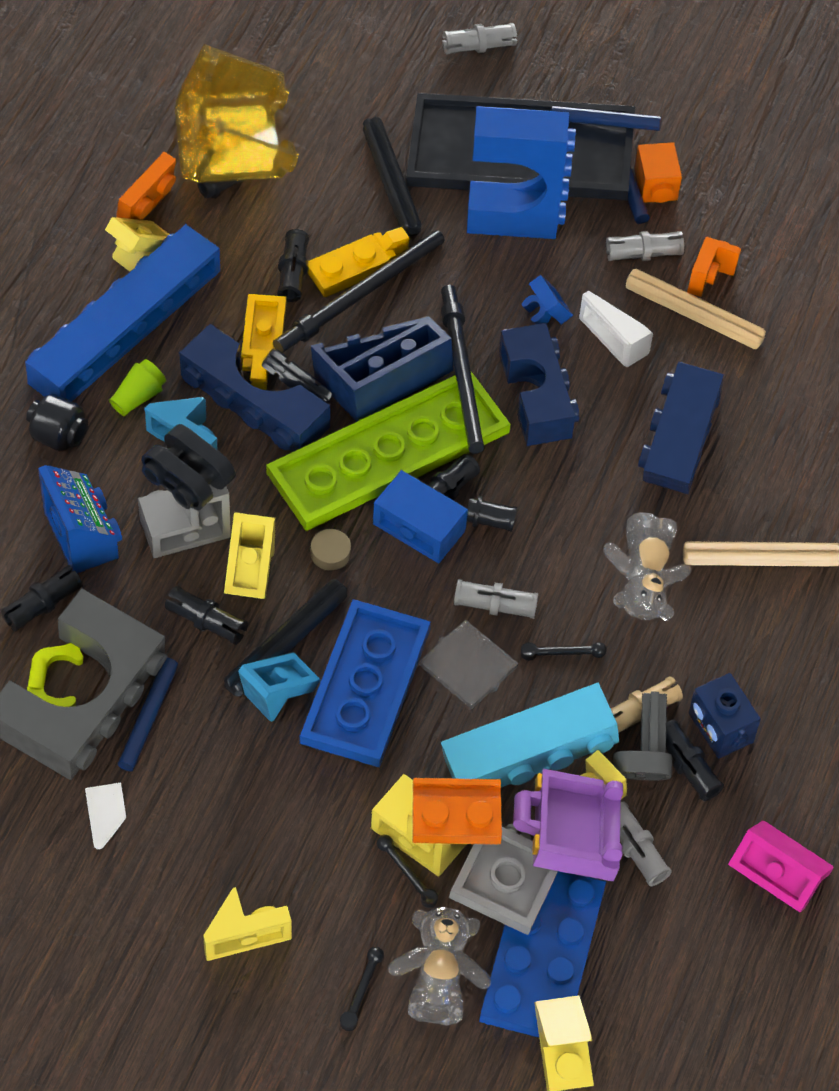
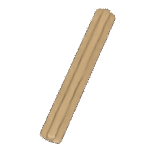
(695, 308)
(761, 553)

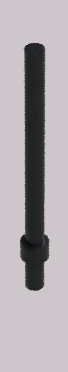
(453, 319)
(309, 325)

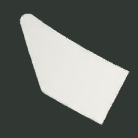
(105, 812)

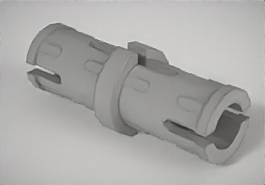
(479, 38)
(645, 246)
(496, 599)
(650, 864)

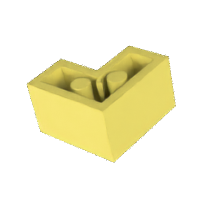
(395, 818)

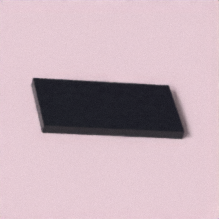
(445, 140)

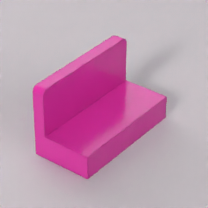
(780, 865)

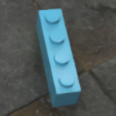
(534, 739)

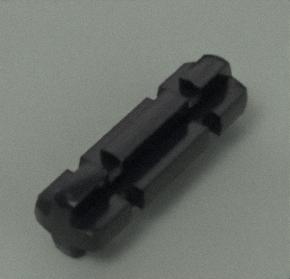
(293, 374)

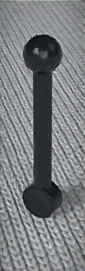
(530, 651)
(428, 896)
(349, 1019)

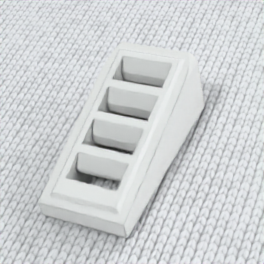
(616, 330)

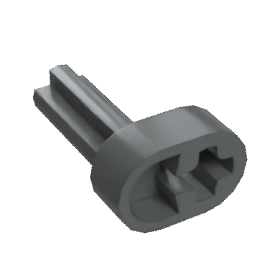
(652, 761)

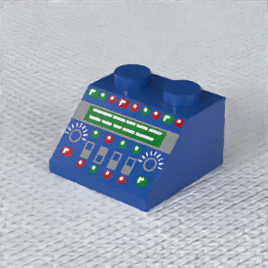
(78, 518)

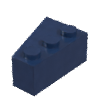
(383, 367)
(681, 427)

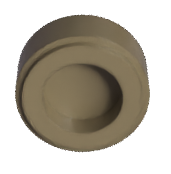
(330, 549)

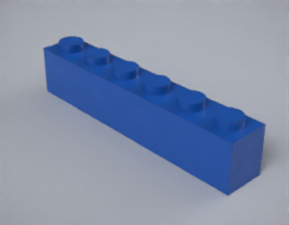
(123, 315)

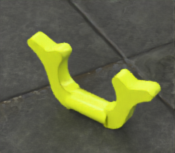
(40, 664)

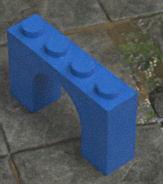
(530, 140)

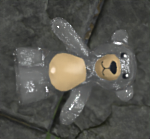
(649, 548)
(438, 991)

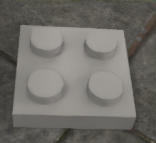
(504, 882)

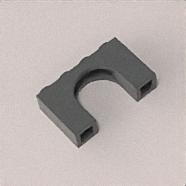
(68, 736)

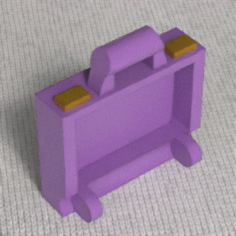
(573, 823)

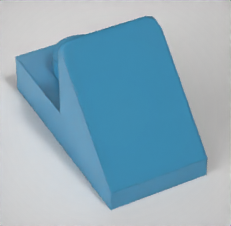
(189, 412)
(275, 680)

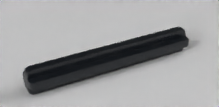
(391, 176)
(292, 630)

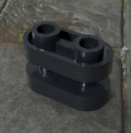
(187, 467)

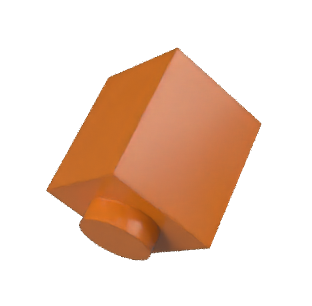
(658, 172)

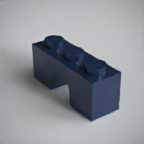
(533, 357)

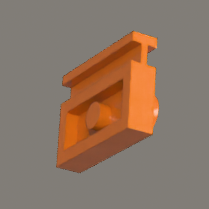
(148, 189)
(457, 811)

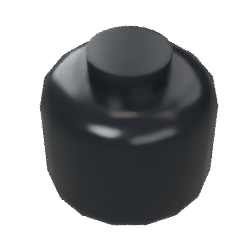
(57, 422)

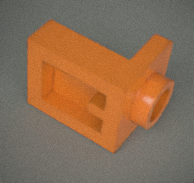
(713, 257)

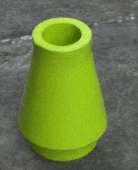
(139, 386)

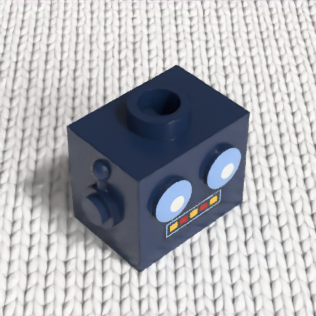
(724, 715)

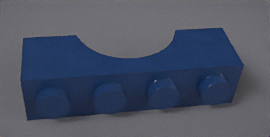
(287, 416)

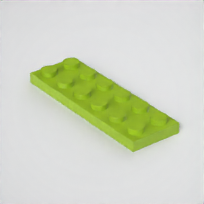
(367, 455)

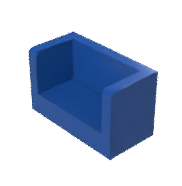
(420, 516)

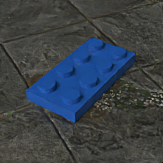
(365, 683)
(547, 960)

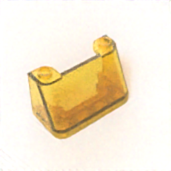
(229, 120)

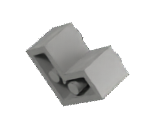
(174, 529)

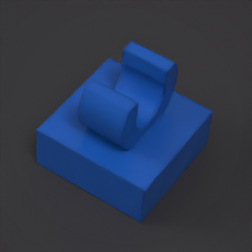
(549, 302)

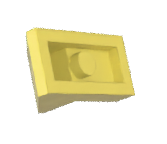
(134, 239)
(250, 555)
(236, 933)
(564, 1043)

